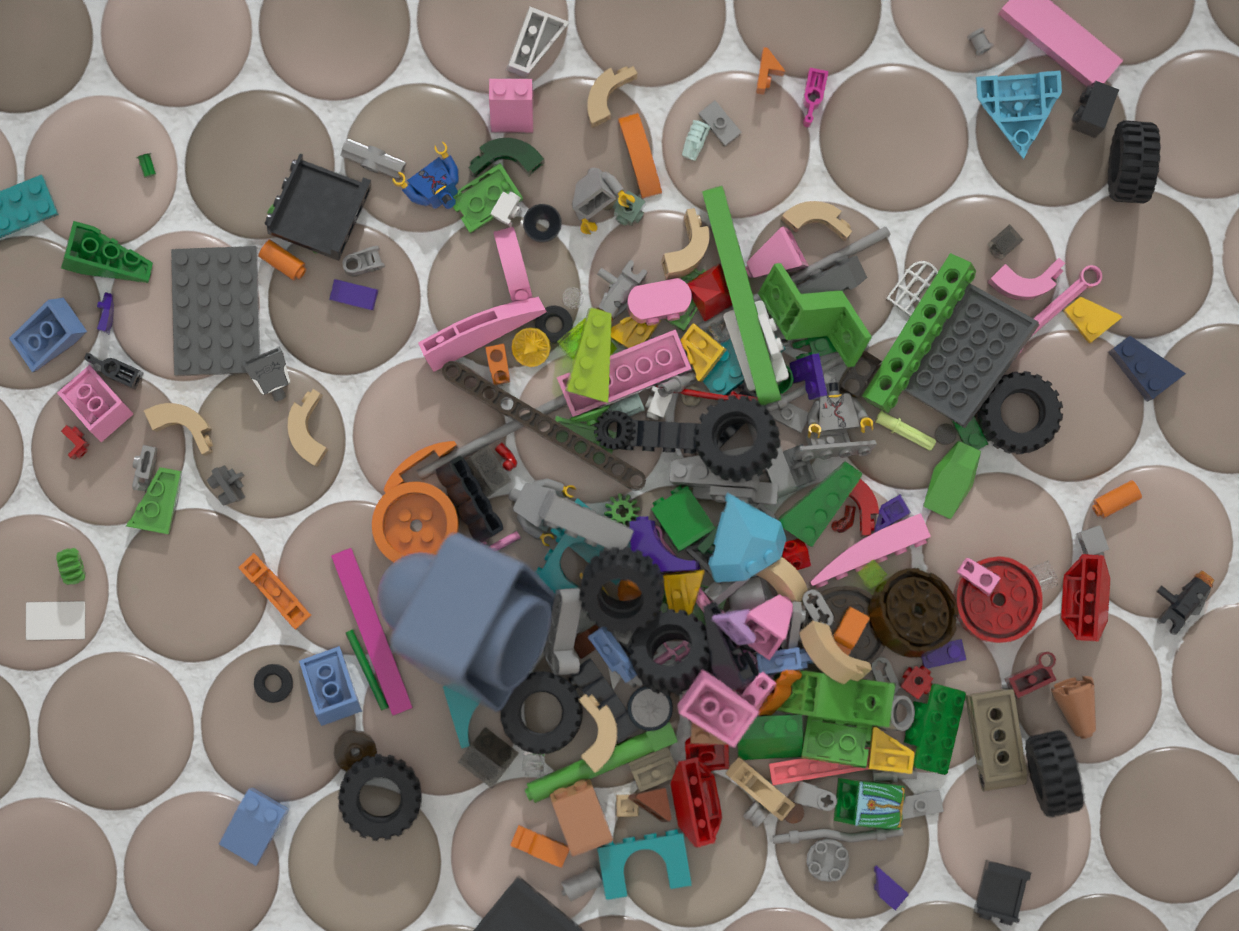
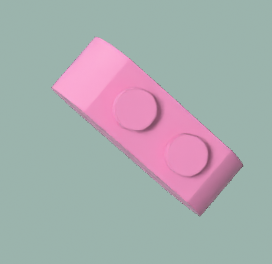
(659, 301)

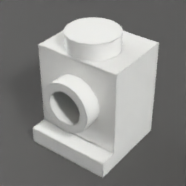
(506, 208)
(657, 405)

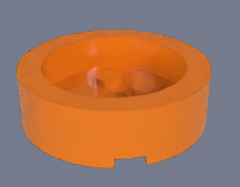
(409, 503)

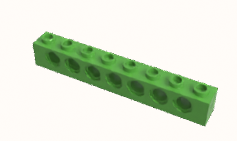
(952, 268)

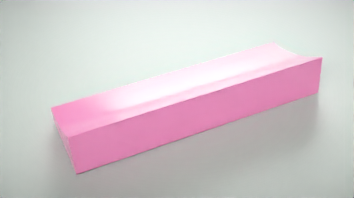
(1062, 39)
(634, 370)

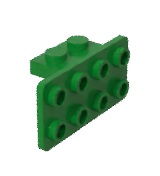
(936, 728)

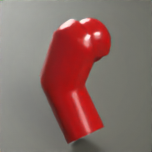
(510, 460)

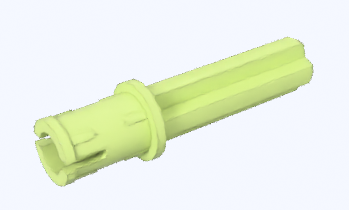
(905, 430)

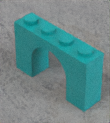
(552, 572)
(669, 846)

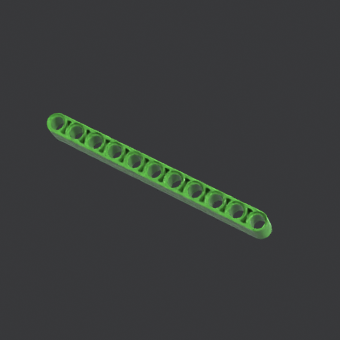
(741, 295)

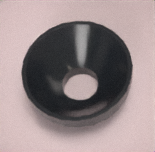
(542, 212)

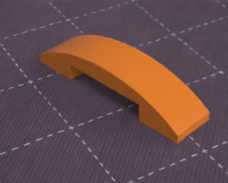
(640, 155)
(441, 449)
(275, 591)

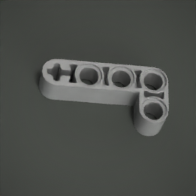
(779, 471)
(562, 632)

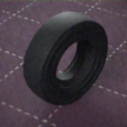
(562, 314)
(282, 673)

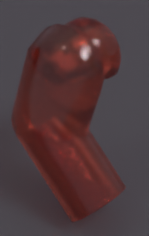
(845, 522)

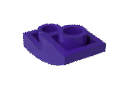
(353, 294)

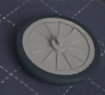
(649, 710)

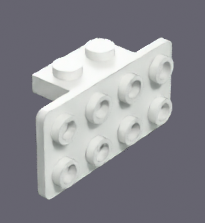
(774, 345)

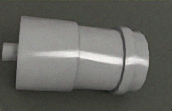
(580, 884)

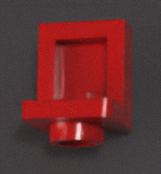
(76, 436)

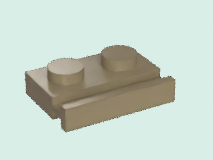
(653, 769)

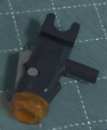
(1188, 602)

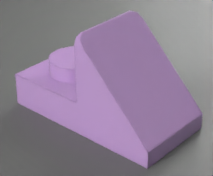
(733, 625)

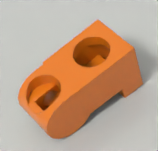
(498, 364)

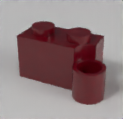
(1032, 676)

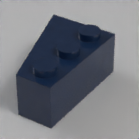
(1145, 368)

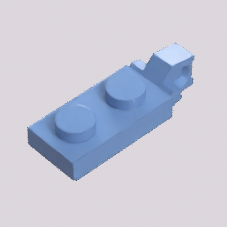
(612, 653)
(784, 660)

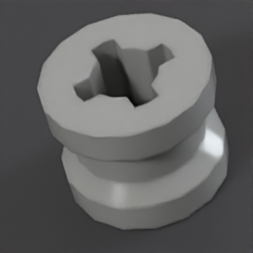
(756, 814)

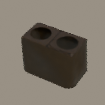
(874, 364)

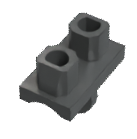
(801, 470)
(229, 482)

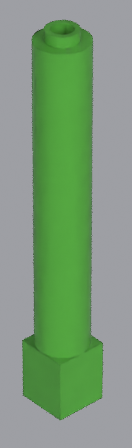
(623, 753)

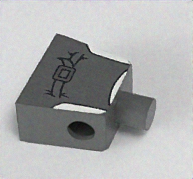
(269, 373)

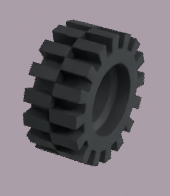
(603, 425)

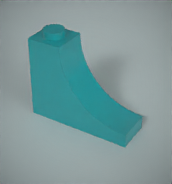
(461, 713)

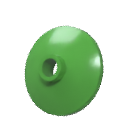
(591, 416)

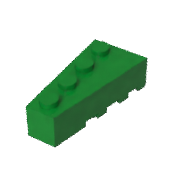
(817, 508)

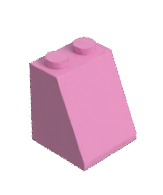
(511, 105)

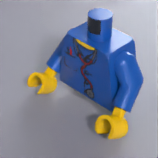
(434, 183)

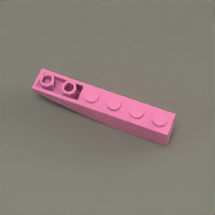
(478, 331)
(875, 547)

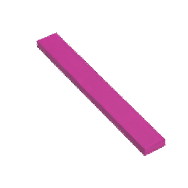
(372, 631)

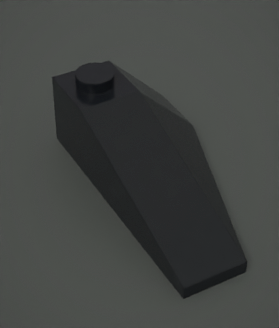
(727, 658)

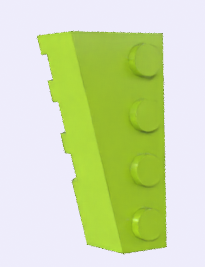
(592, 358)

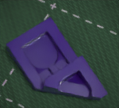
(106, 319)
(891, 512)
(888, 889)

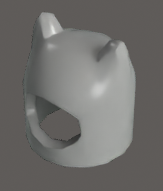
(747, 596)
(906, 723)

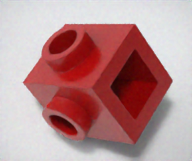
(796, 554)
(909, 681)

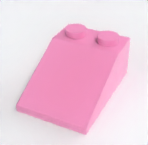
(95, 403)
(717, 708)

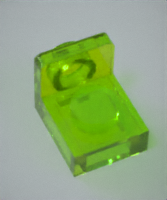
(872, 574)

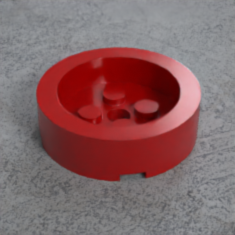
(1005, 622)

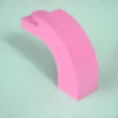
(512, 264)
(1020, 288)

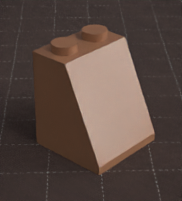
(581, 817)

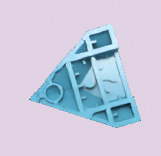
(1019, 104)
(745, 542)

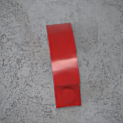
(867, 506)

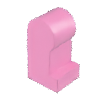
(978, 575)
(758, 690)

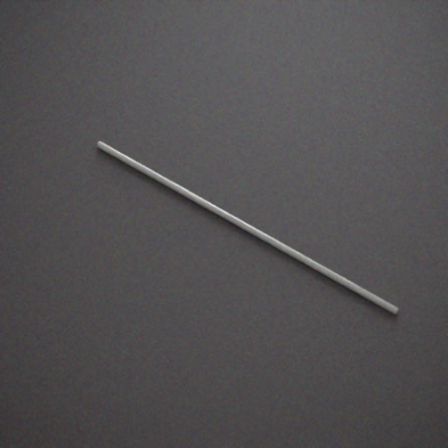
(717, 319)

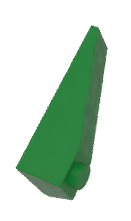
(98, 255)

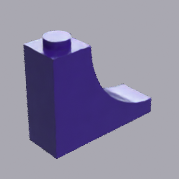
(647, 541)

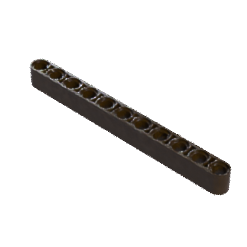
(537, 417)

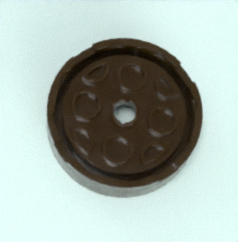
(838, 600)
(894, 614)

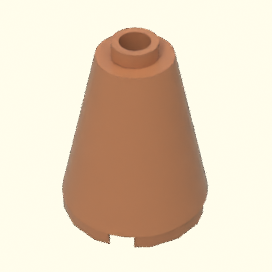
(1077, 704)

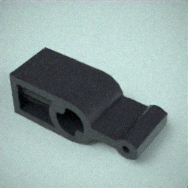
(118, 374)

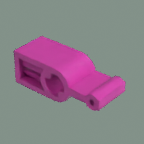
(818, 91)

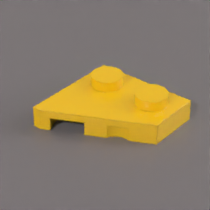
(1090, 318)
(632, 333)
(701, 350)
(682, 589)
(889, 754)

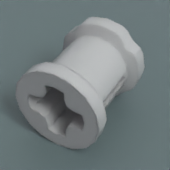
(980, 41)

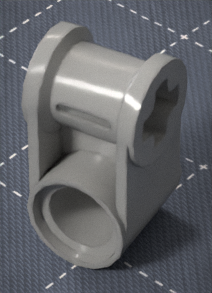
(364, 261)
(811, 796)

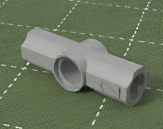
(373, 159)

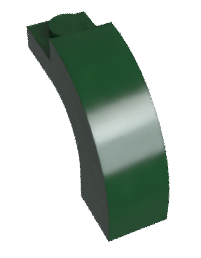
(507, 149)

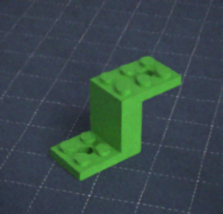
(814, 315)
(823, 697)

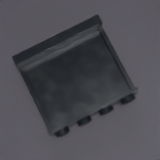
(317, 208)
(525, 910)

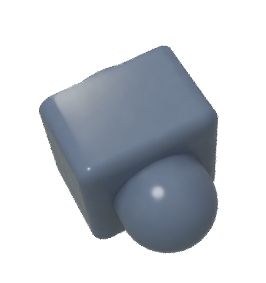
(467, 617)

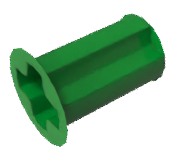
(146, 165)

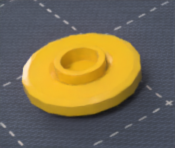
(531, 347)

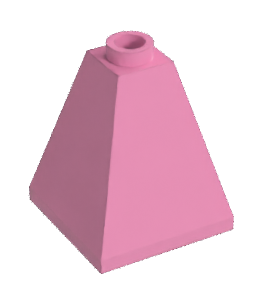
(778, 249)
(770, 624)

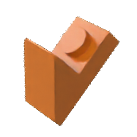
(770, 66)

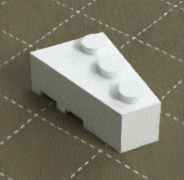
(534, 40)

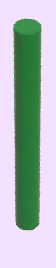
(367, 669)

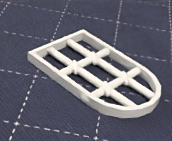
(905, 290)

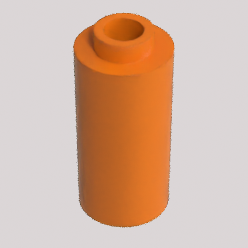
(282, 260)
(1116, 499)

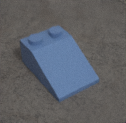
(47, 333)
(330, 686)
(253, 826)

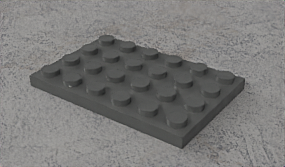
(215, 309)
(970, 355)

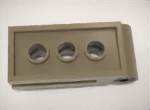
(1012, 768)

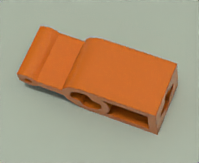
(850, 629)
(780, 692)
(540, 846)

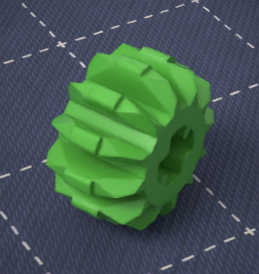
(617, 517)
(70, 566)

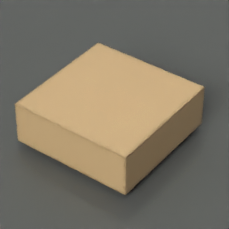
(626, 807)

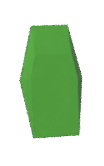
(952, 479)

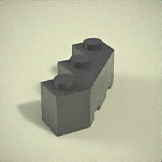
(844, 275)

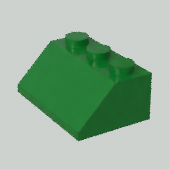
(772, 738)

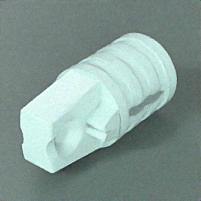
(695, 140)
(628, 405)

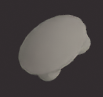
(827, 860)

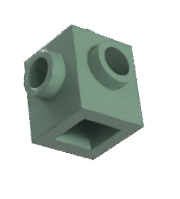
(625, 217)

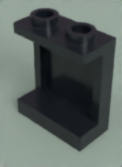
(1001, 892)

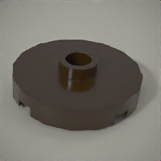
(351, 740)

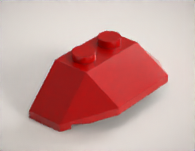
(1086, 597)
(696, 801)

